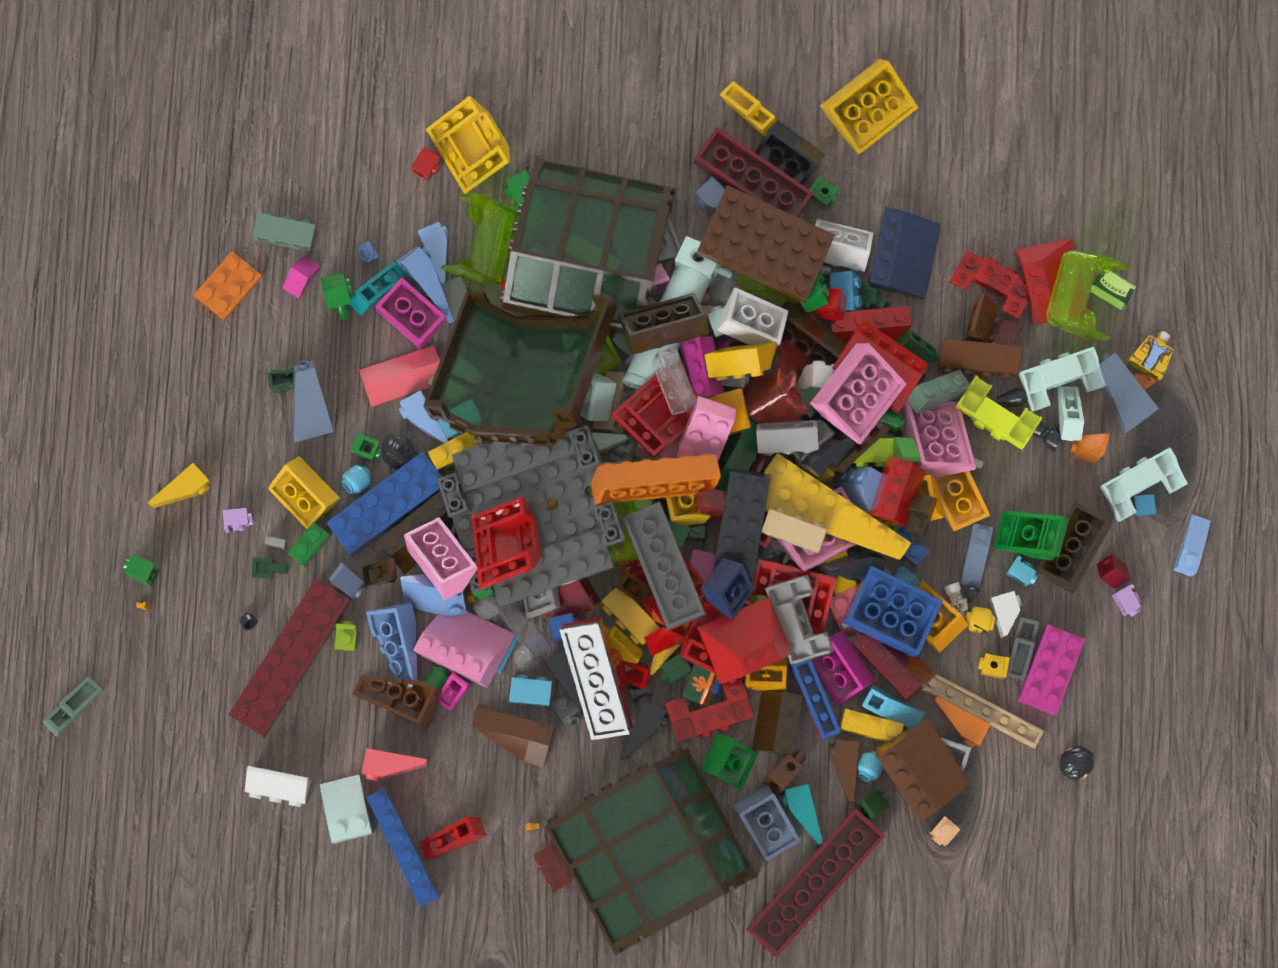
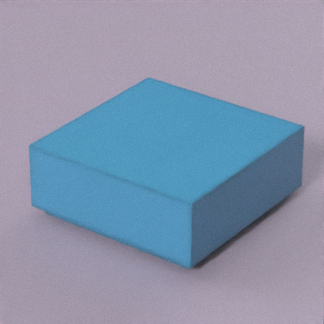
(1144, 505)

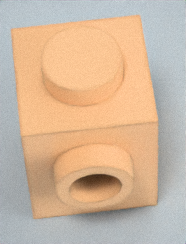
(944, 831)

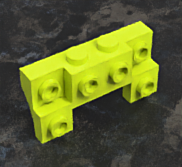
(994, 417)

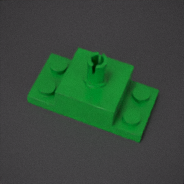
(1031, 534)

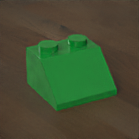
(729, 761)

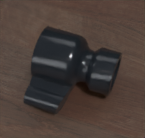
(1050, 437)

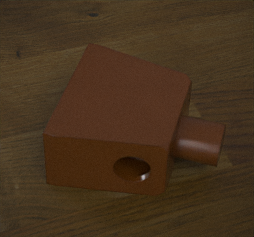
(780, 776)

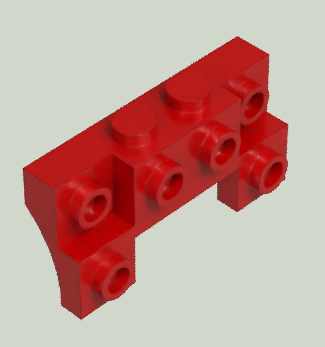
(994, 278)
(711, 718)

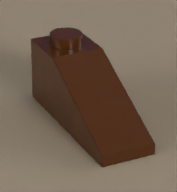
(845, 762)

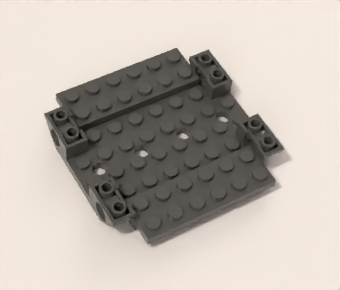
(571, 537)

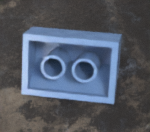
(860, 485)

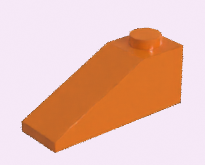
(1090, 447)
(965, 725)

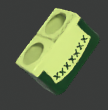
(1113, 289)

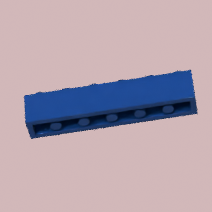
(402, 848)

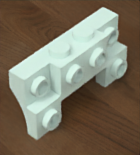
(1066, 369)
(1133, 481)

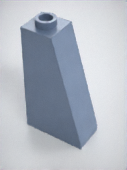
(1125, 394)
(309, 406)

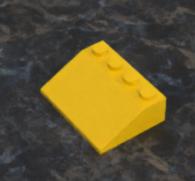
(869, 106)

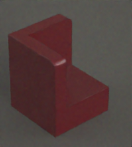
(1113, 571)

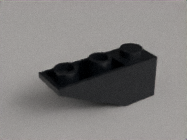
(853, 565)

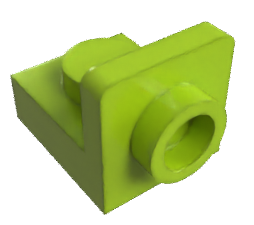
(345, 636)

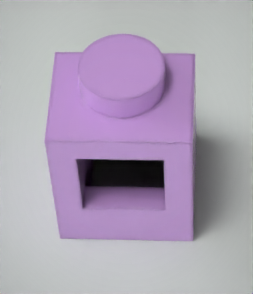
(237, 519)
(1128, 601)

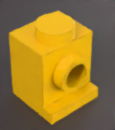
(999, 672)

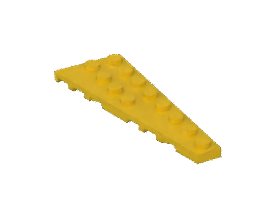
(807, 497)

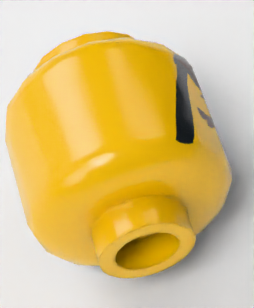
(980, 620)

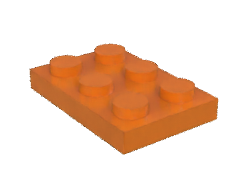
(228, 286)

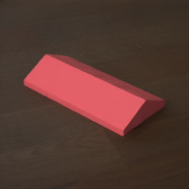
(400, 376)

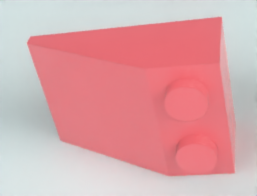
(385, 764)

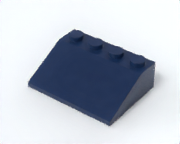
(904, 253)

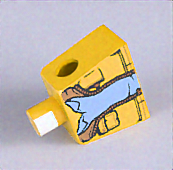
(1152, 356)

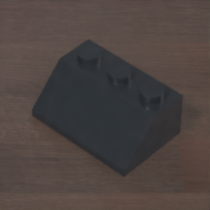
(790, 152)

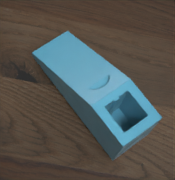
(891, 707)

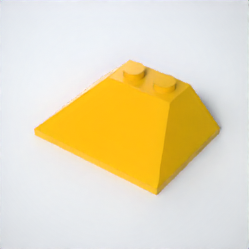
(470, 143)

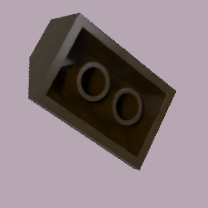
(777, 722)

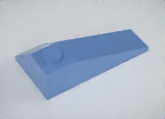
(421, 270)
(397, 635)

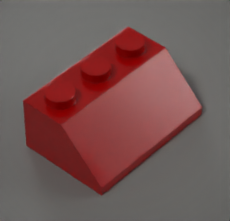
(896, 489)

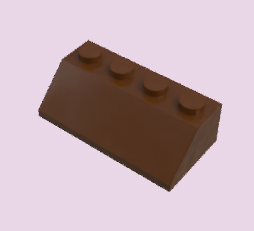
(979, 358)

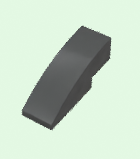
(1022, 646)

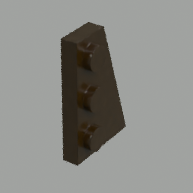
(858, 449)

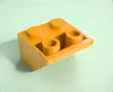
(769, 678)

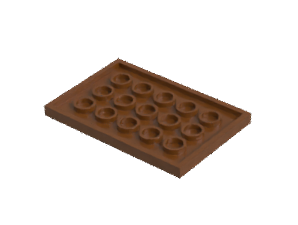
(765, 244)

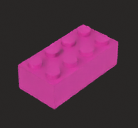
(1050, 670)

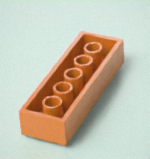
(654, 478)

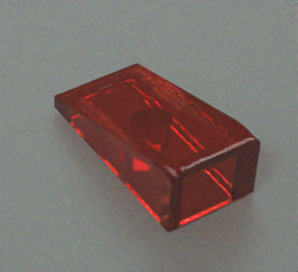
(551, 869)

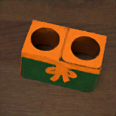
(700, 685)

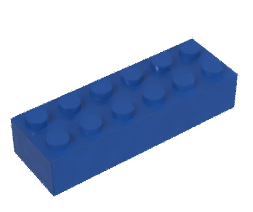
(386, 504)

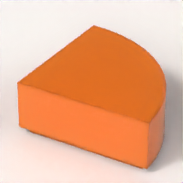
(1145, 380)

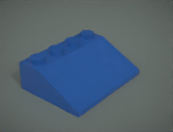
(892, 611)

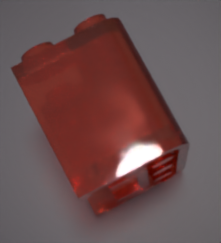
(775, 396)

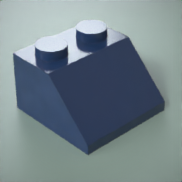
(728, 587)

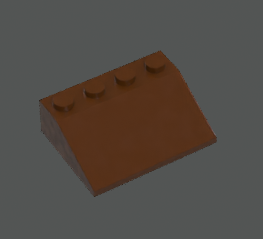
(922, 769)

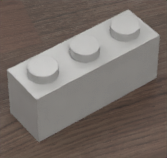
(787, 437)

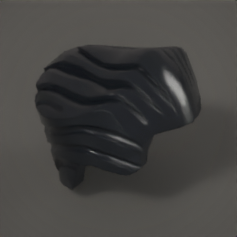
(397, 451)

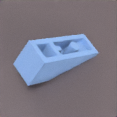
(435, 241)
(413, 409)
(1192, 546)

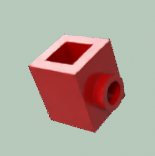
(426, 164)

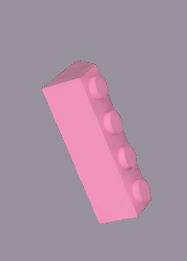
(440, 557)

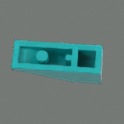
(376, 288)
(802, 809)

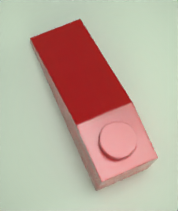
(834, 309)
(453, 837)

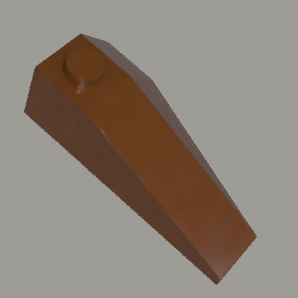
(404, 698)
(518, 735)

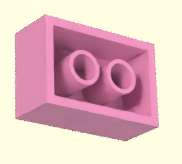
(706, 428)

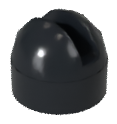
(971, 592)
(244, 621)

